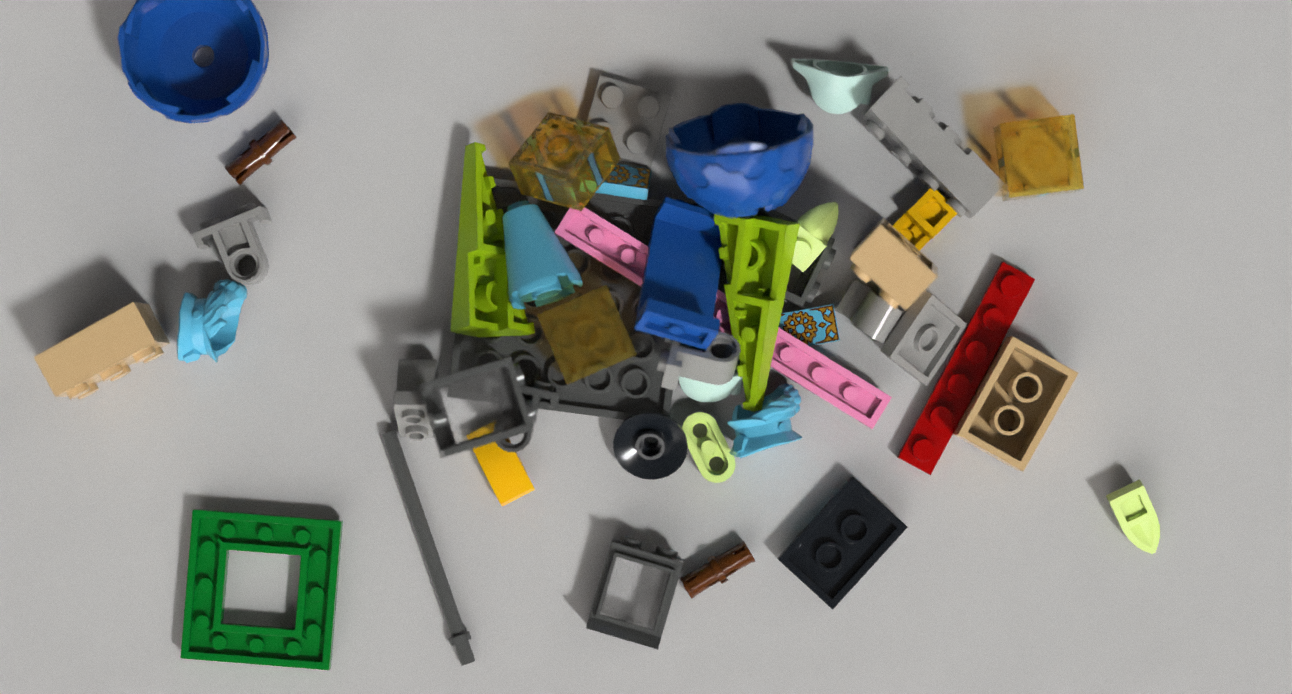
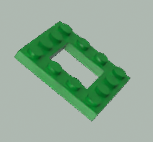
(304, 646)

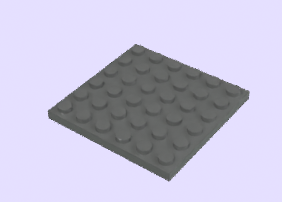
(612, 392)

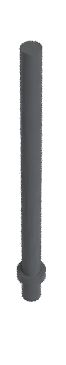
(459, 637)

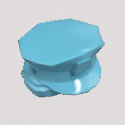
(209, 323)
(768, 426)

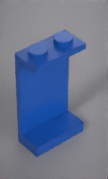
(681, 275)

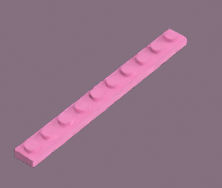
(790, 355)

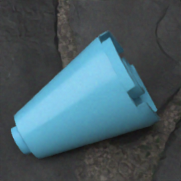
(535, 258)

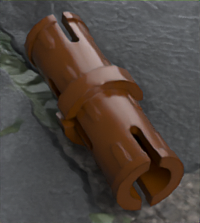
(260, 152)
(717, 569)

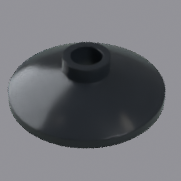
(645, 458)

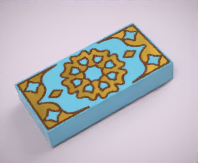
(627, 182)
(811, 325)

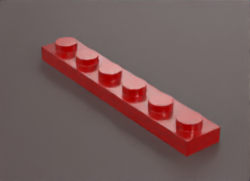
(966, 368)

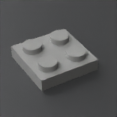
(632, 115)
(924, 337)

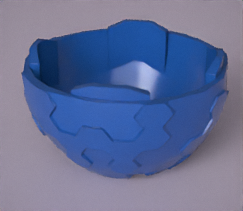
(160, 50)
(740, 158)

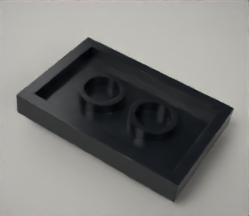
(842, 542)

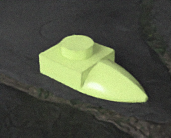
(814, 232)
(1136, 516)

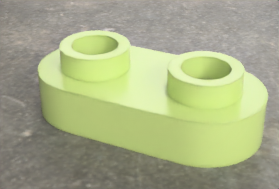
(709, 446)

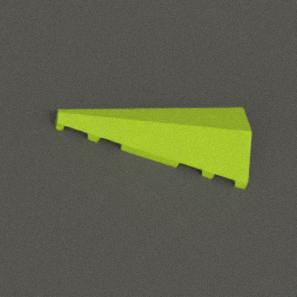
(757, 269)
(480, 281)

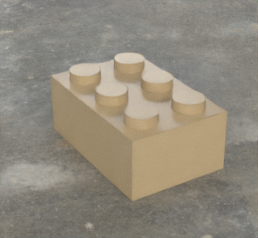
(893, 265)
(103, 351)
(1015, 403)

